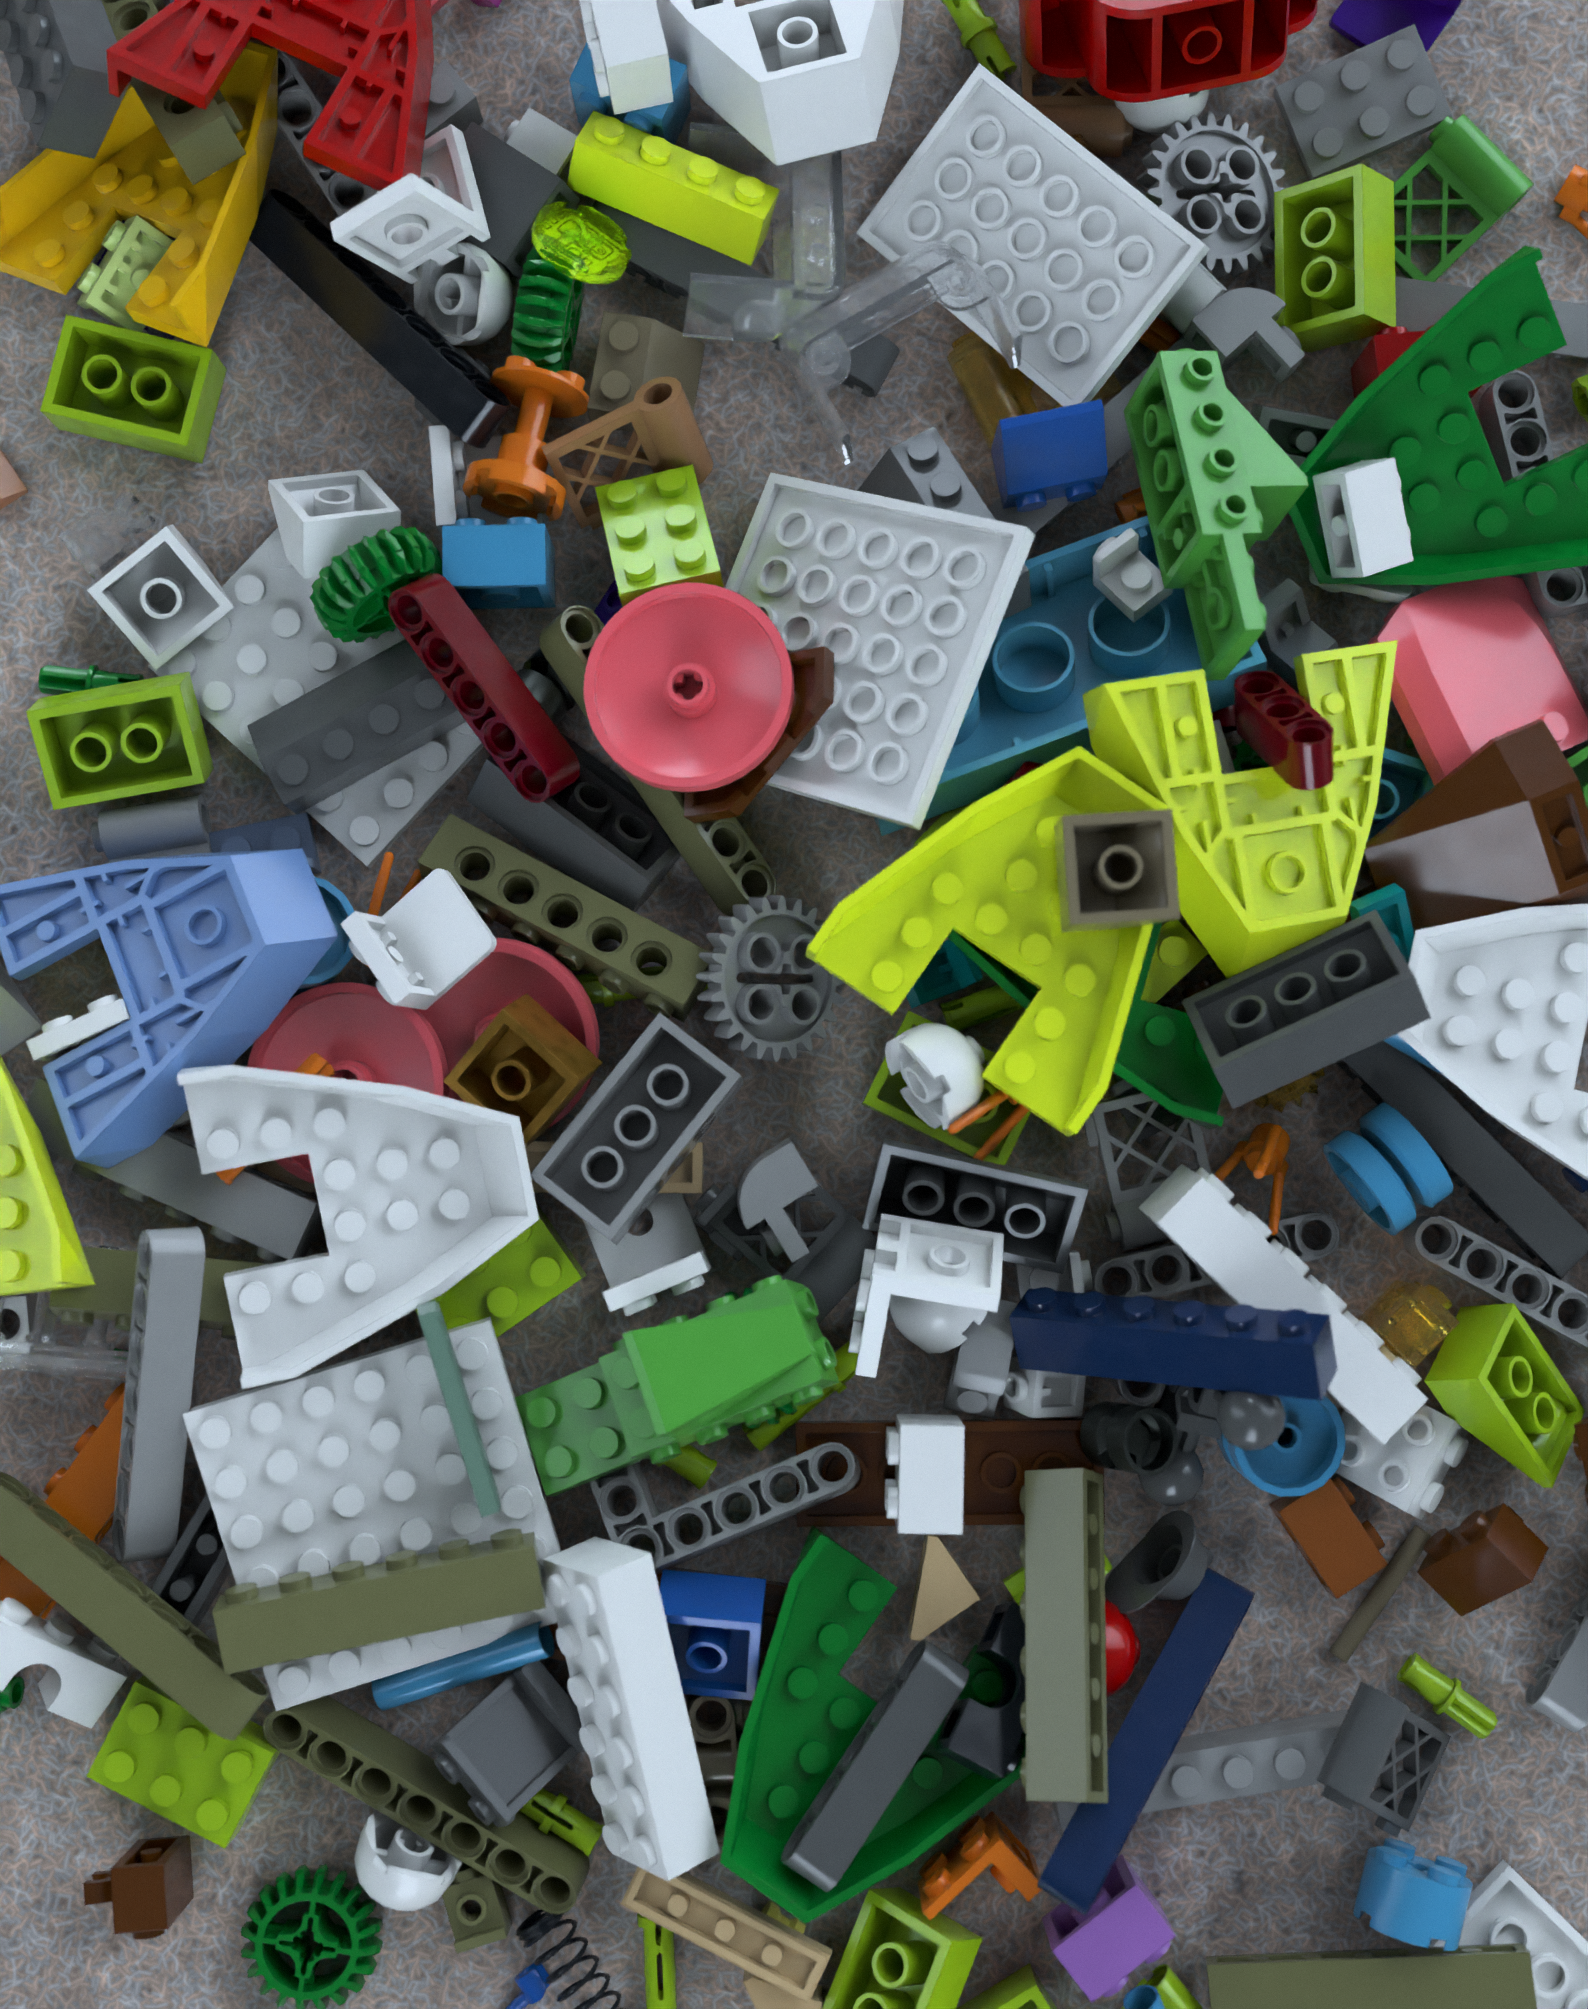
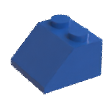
(1050, 456)
(715, 1631)

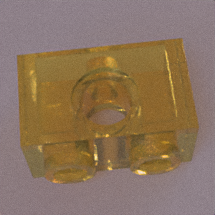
(1410, 1320)

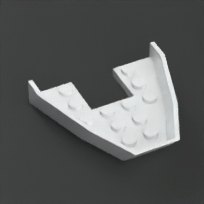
(1511, 1019)
(405, 1194)

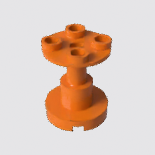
(517, 479)

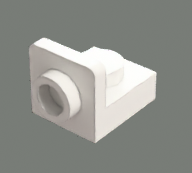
(1128, 576)
(1075, 1278)
(1043, 1393)

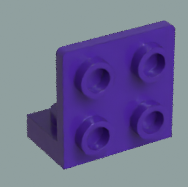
(1374, 19)

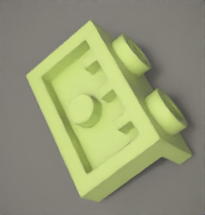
(131, 256)

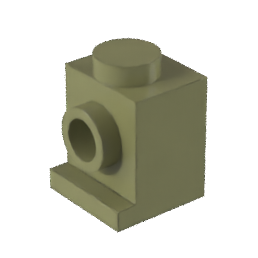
(482, 1926)

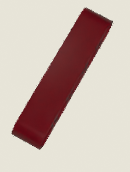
(484, 687)

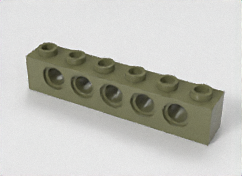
(198, 137)
(464, 848)

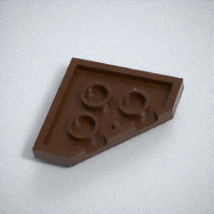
(812, 697)

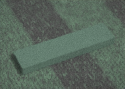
(459, 1408)

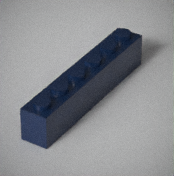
(1175, 1342)

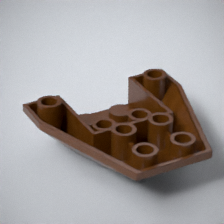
(1490, 835)

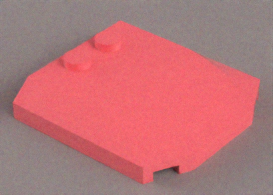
(1477, 667)

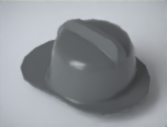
(1161, 1566)

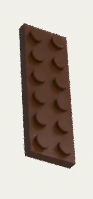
(993, 1467)

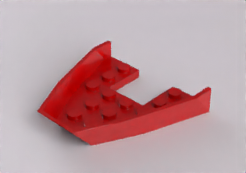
(376, 47)

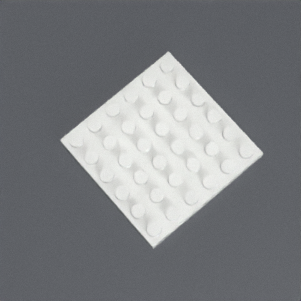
(907, 610)
(362, 1469)

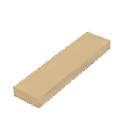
(730, 1930)

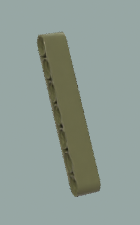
(738, 857)
(124, 1612)
(417, 1795)

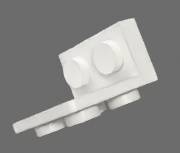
(449, 468)

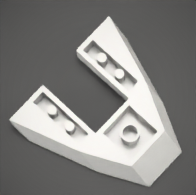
(790, 71)

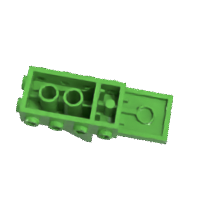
(1209, 494)
(680, 1385)

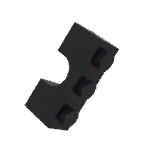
(987, 1737)

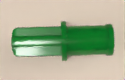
(63, 680)

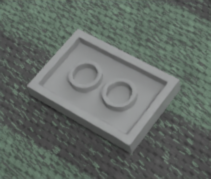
(1362, 103)

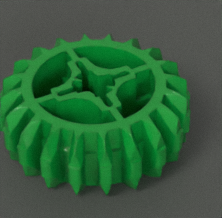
(546, 315)
(357, 585)
(291, 1938)

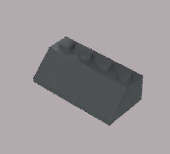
(928, 474)
(352, 727)
(589, 830)
(1306, 1009)
(936, 1186)

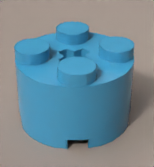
(1413, 1895)

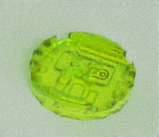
(581, 243)

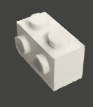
(1363, 518)

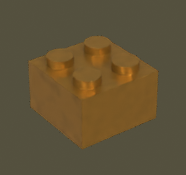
(524, 1067)

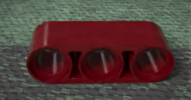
(1284, 730)

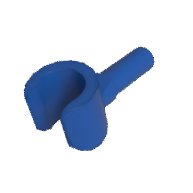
(532, 1984)

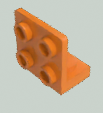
(980, 1845)

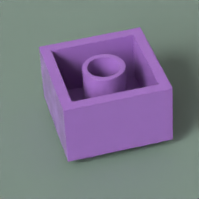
(1114, 1936)

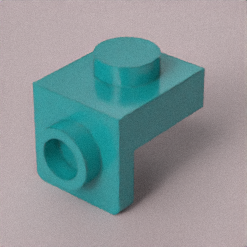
(945, 974)

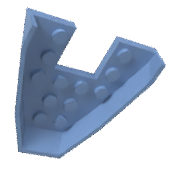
(201, 960)

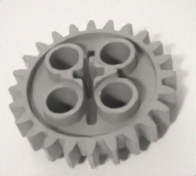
(1209, 153)
(770, 1027)

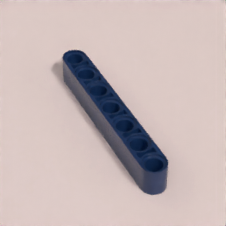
(1147, 1740)

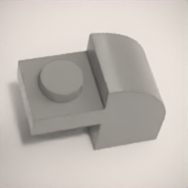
(1243, 321)
(1290, 631)
(766, 1188)
(982, 1364)

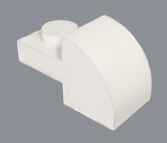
(1192, 298)

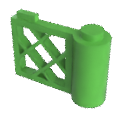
(1475, 175)

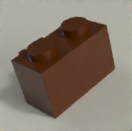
(1482, 1559)
(146, 1886)

